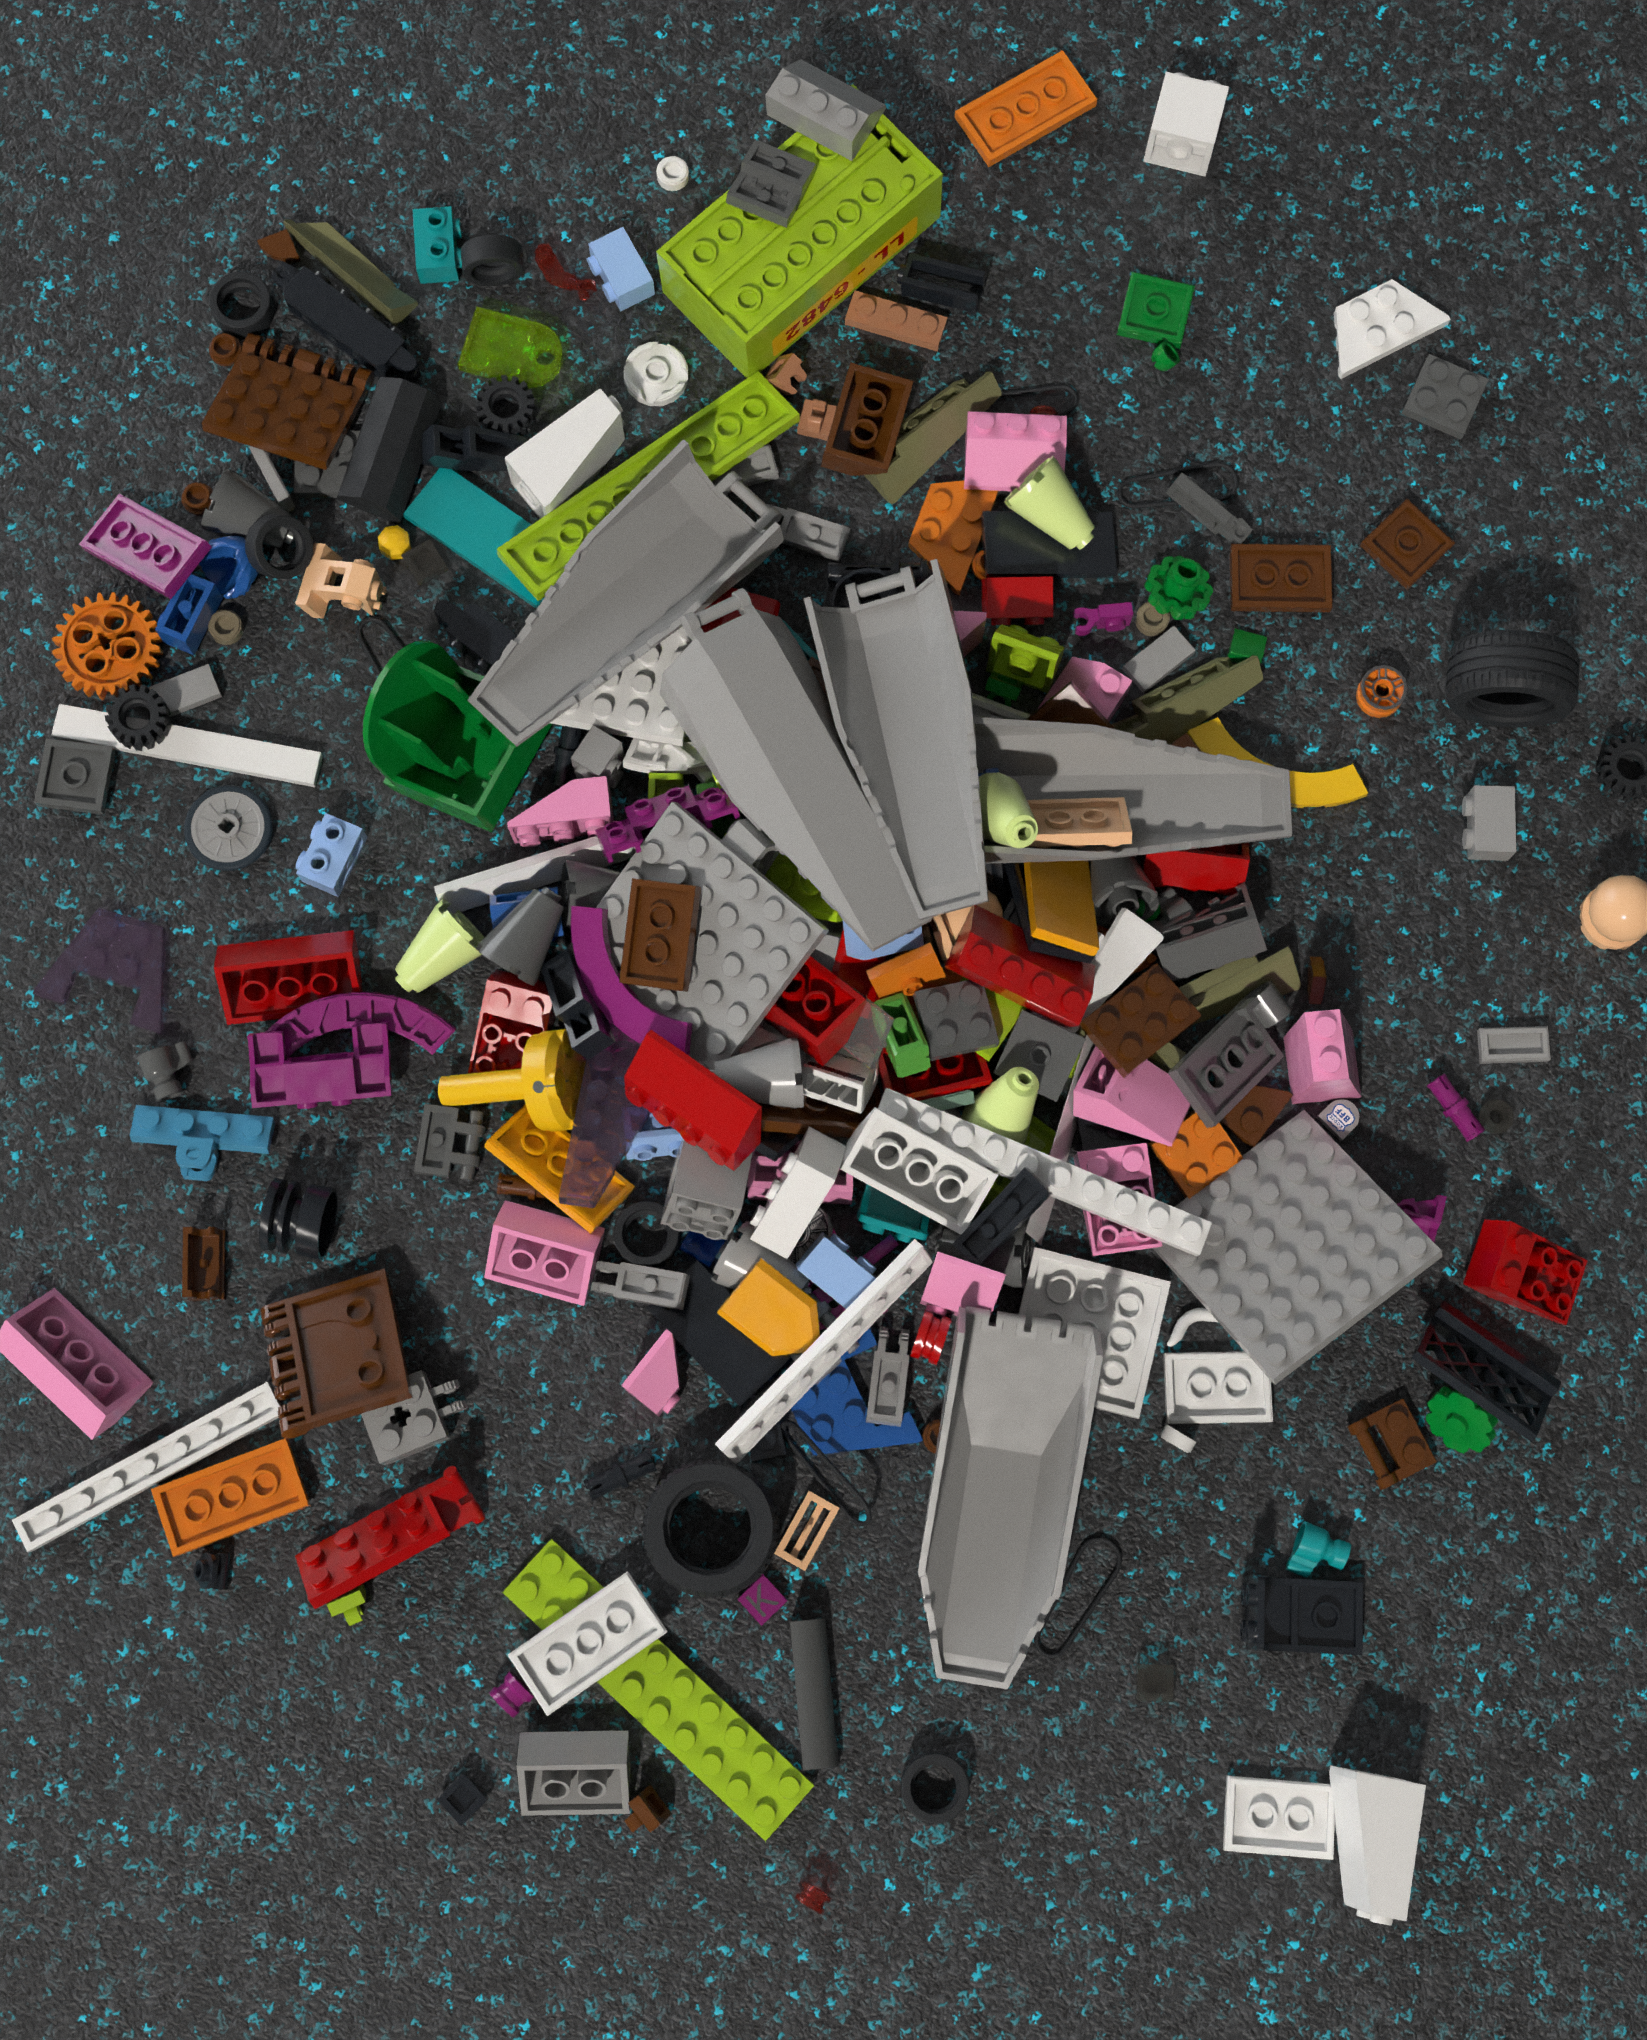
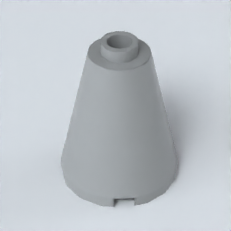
(766, 1074)
(742, 1256)

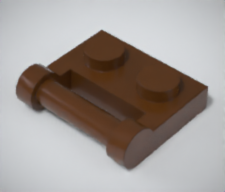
(1401, 1438)

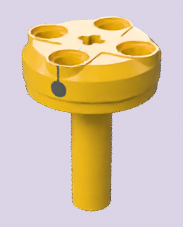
(546, 1081)

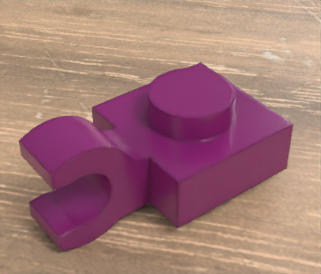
(1108, 616)

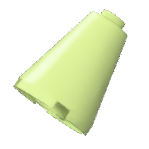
(1052, 505)
(1006, 812)
(439, 949)
(1006, 1104)

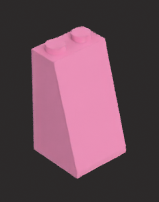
(1321, 1058)

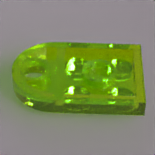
(509, 347)

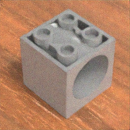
(704, 1194)

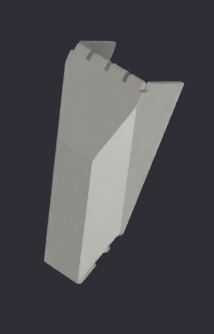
(1004, 1488)

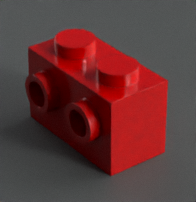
(1017, 598)

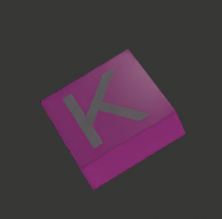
(762, 1600)

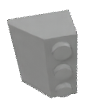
(823, 108)
(574, 1773)

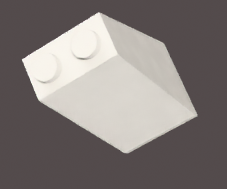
(567, 453)
(1376, 1840)

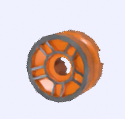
(1386, 679)

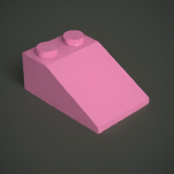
(960, 1284)

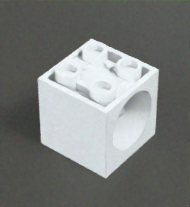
(1186, 123)

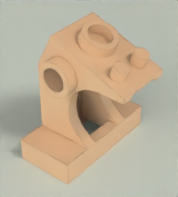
(358, 590)

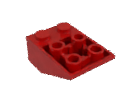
(507, 1019)
(1525, 1270)

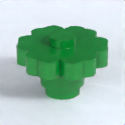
(1178, 587)
(1460, 1421)

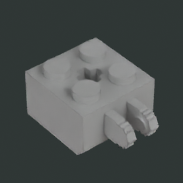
(423, 1427)

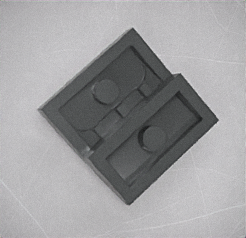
(770, 183)

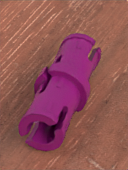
(1455, 1107)

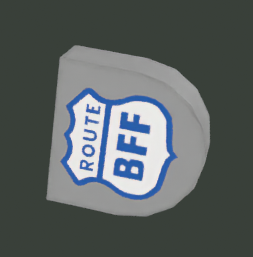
(1340, 1118)

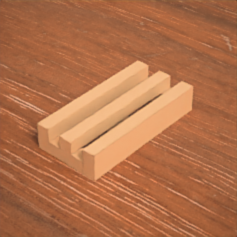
(821, 1503)

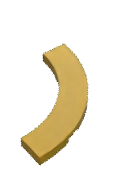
(1306, 789)

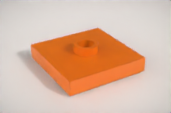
(908, 973)

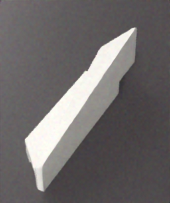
(1119, 954)

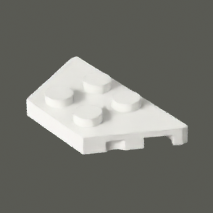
(1382, 324)

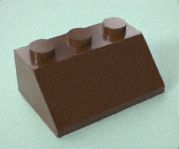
(866, 422)

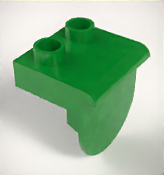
(436, 742)

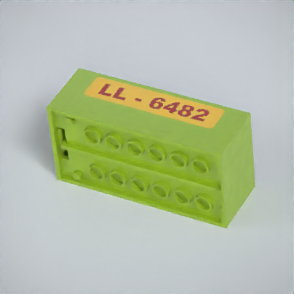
(768, 284)

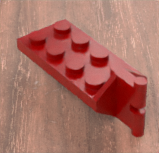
(387, 1537)

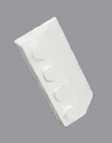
(917, 1170)

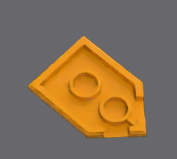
(772, 1311)

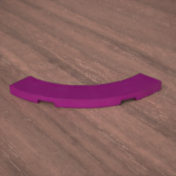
(613, 998)
(353, 1008)

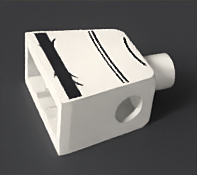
(840, 1081)

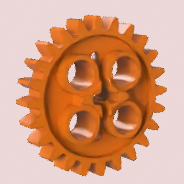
(97, 619)

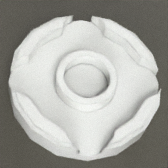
(656, 374)

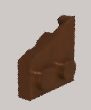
(1255, 1113)

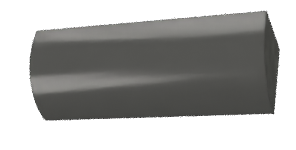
(814, 1694)

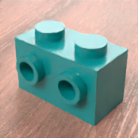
(437, 244)

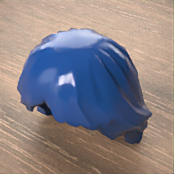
(229, 566)

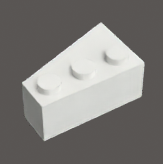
(798, 1193)

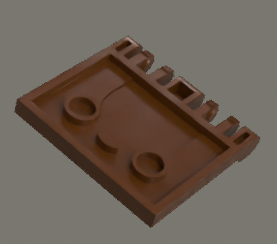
(287, 406)
(339, 1353)

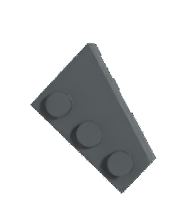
(1211, 937)

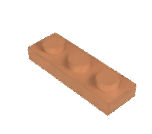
(896, 320)

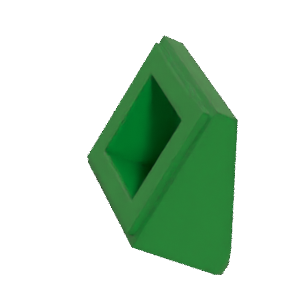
(1245, 645)

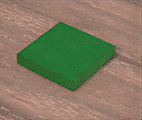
(1155, 310)

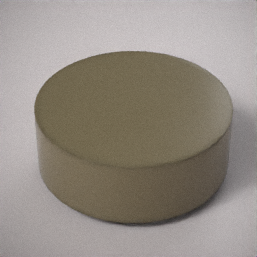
(1150, 621)
(226, 627)

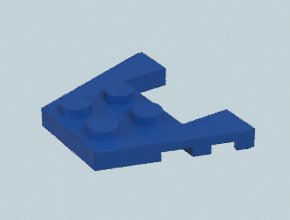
(836, 1413)

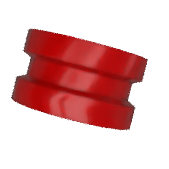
(930, 1337)

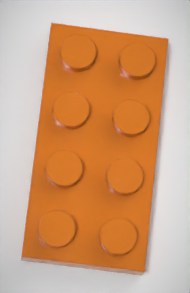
(1025, 108)
(230, 1497)

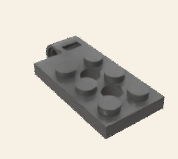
(1254, 1051)

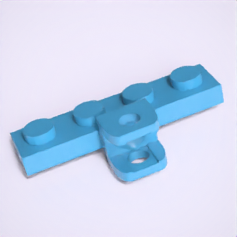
(201, 1135)

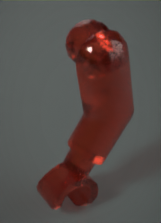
(557, 276)

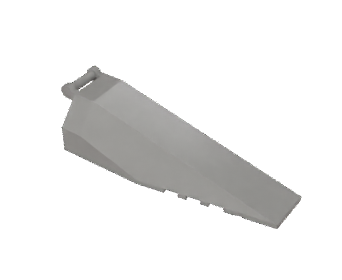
(624, 591)
(909, 731)
(778, 756)
(1170, 791)

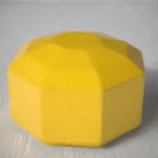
(394, 542)

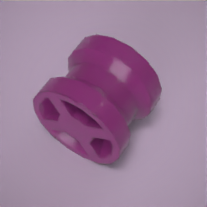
(511, 1694)

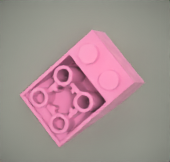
(566, 813)
(1139, 1104)
(1128, 1167)

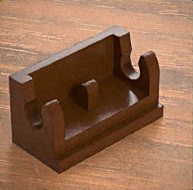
(204, 1264)

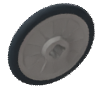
(243, 843)

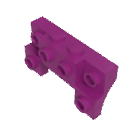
(645, 813)
(320, 1078)

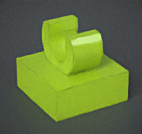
(349, 1605)

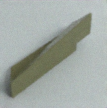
(353, 269)
(931, 432)
(1190, 699)
(1225, 987)

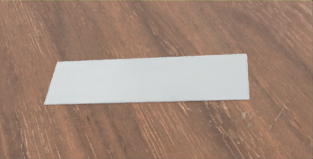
(1061, 1145)

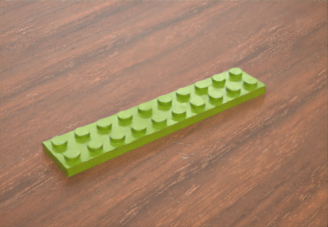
(718, 439)
(674, 1704)

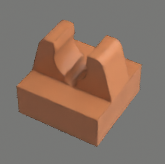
(781, 372)
(816, 419)

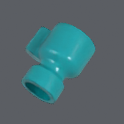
(1314, 1545)

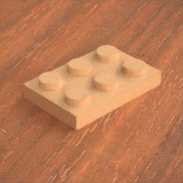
(1081, 822)

